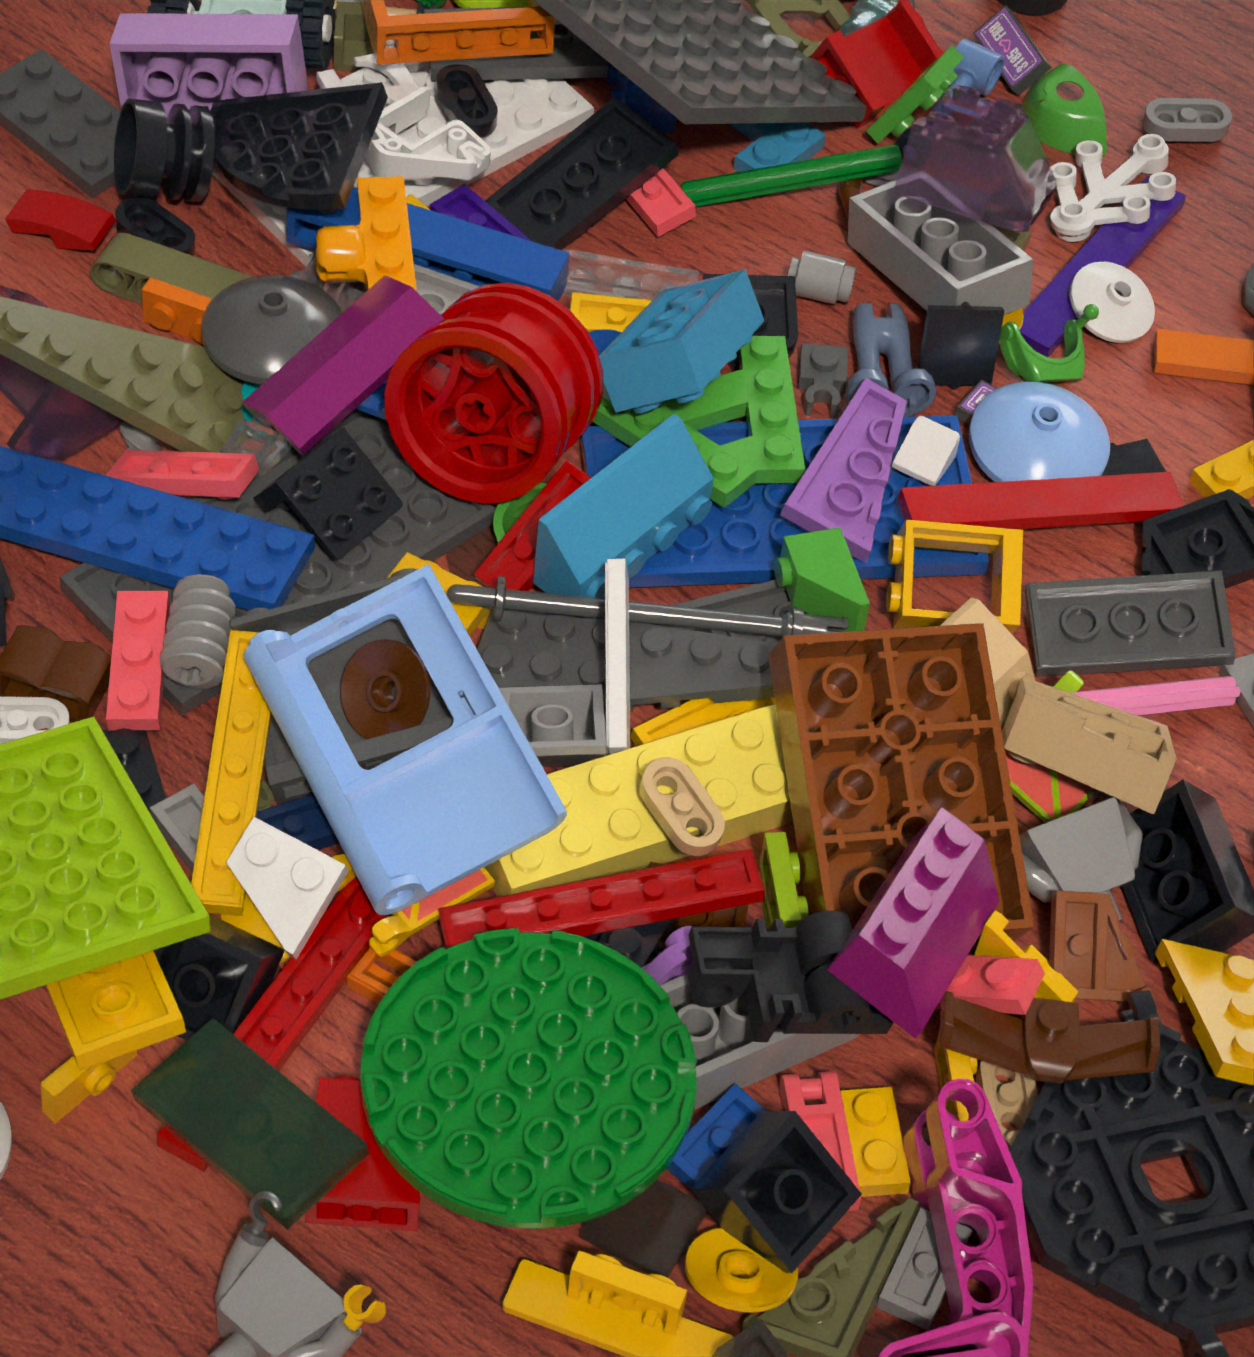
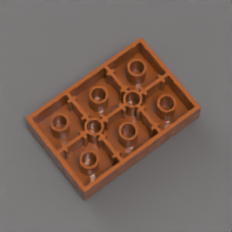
(878, 742)

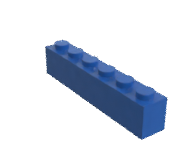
(453, 247)

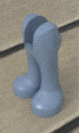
(890, 337)

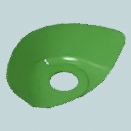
(1061, 121)

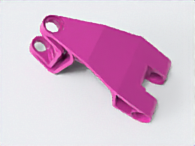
(975, 1183)

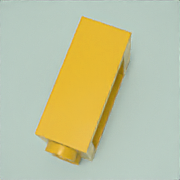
(1006, 570)

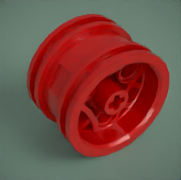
(474, 422)

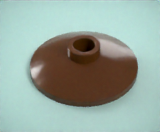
(369, 686)

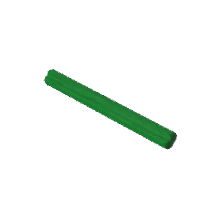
(793, 175)

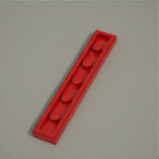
(1044, 501)
(613, 900)

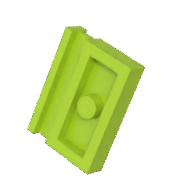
(779, 875)

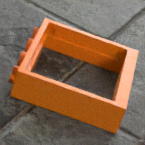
(458, 33)

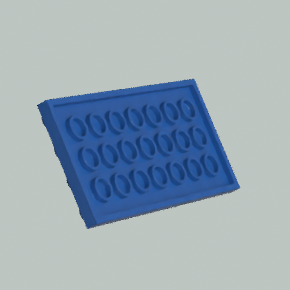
(748, 534)

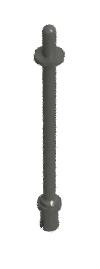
(501, 598)

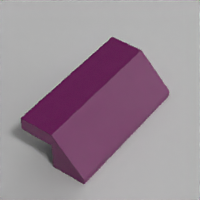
(342, 364)

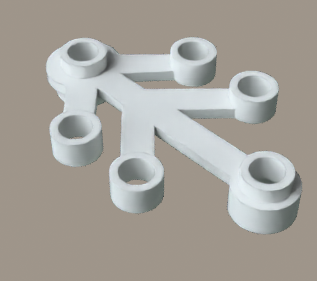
(1076, 218)

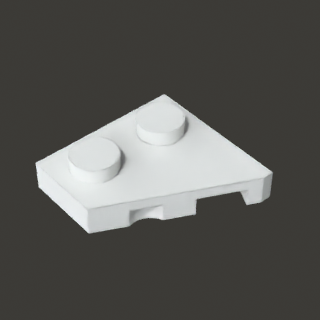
(286, 881)

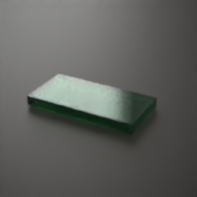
(250, 1122)

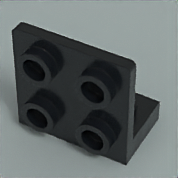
(334, 494)

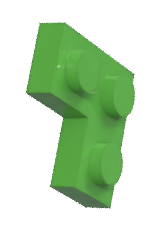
(921, 93)

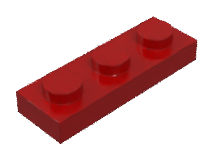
(517, 549)

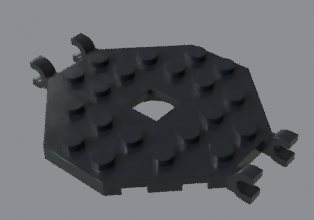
(1095, 1210)

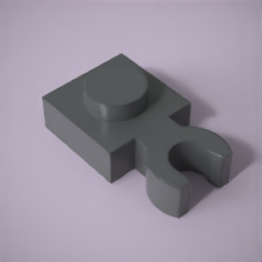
(822, 375)

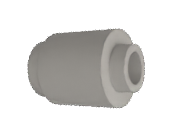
(822, 277)

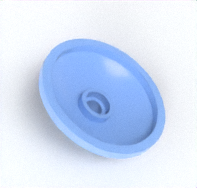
(1037, 434)

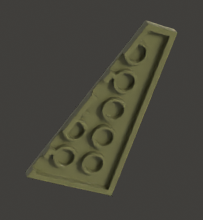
(133, 374)

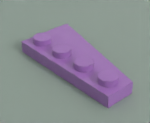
(851, 470)

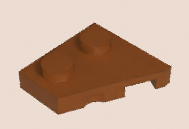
(1092, 948)

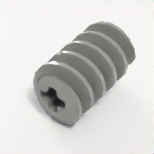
(197, 632)

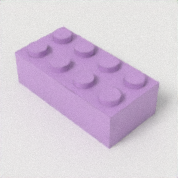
(206, 57)

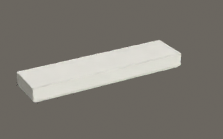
(617, 656)

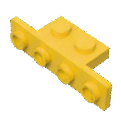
(611, 1308)

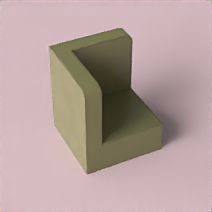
(350, 36)

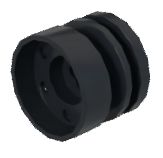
(164, 150)

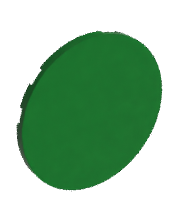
(528, 1078)

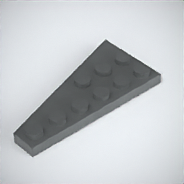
(664, 660)

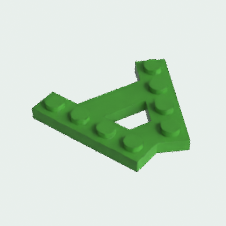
(761, 393)

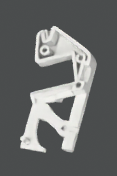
(445, 153)

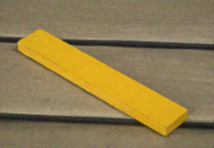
(232, 781)

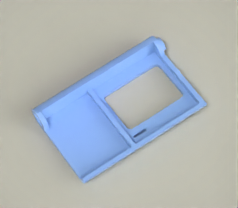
(437, 805)

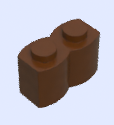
(47, 666)

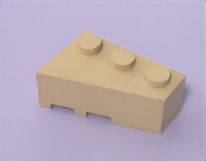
(1090, 743)

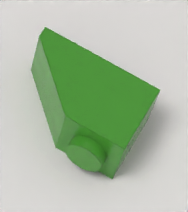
(822, 576)

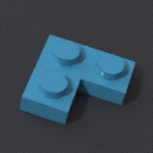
(777, 144)

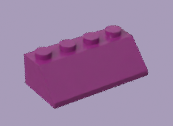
(920, 923)

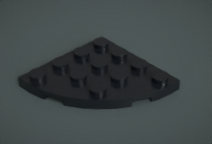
(298, 144)

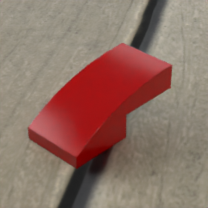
(66, 219)

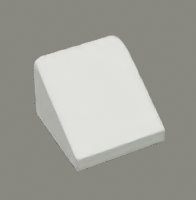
(927, 451)

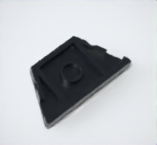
(1202, 538)

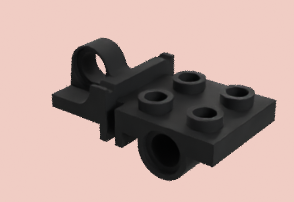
(781, 976)

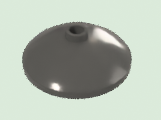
(264, 323)

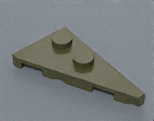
(841, 1293)

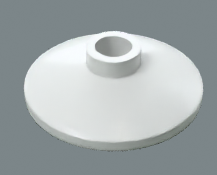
(1122, 301)

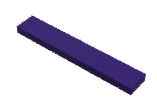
(1112, 243)

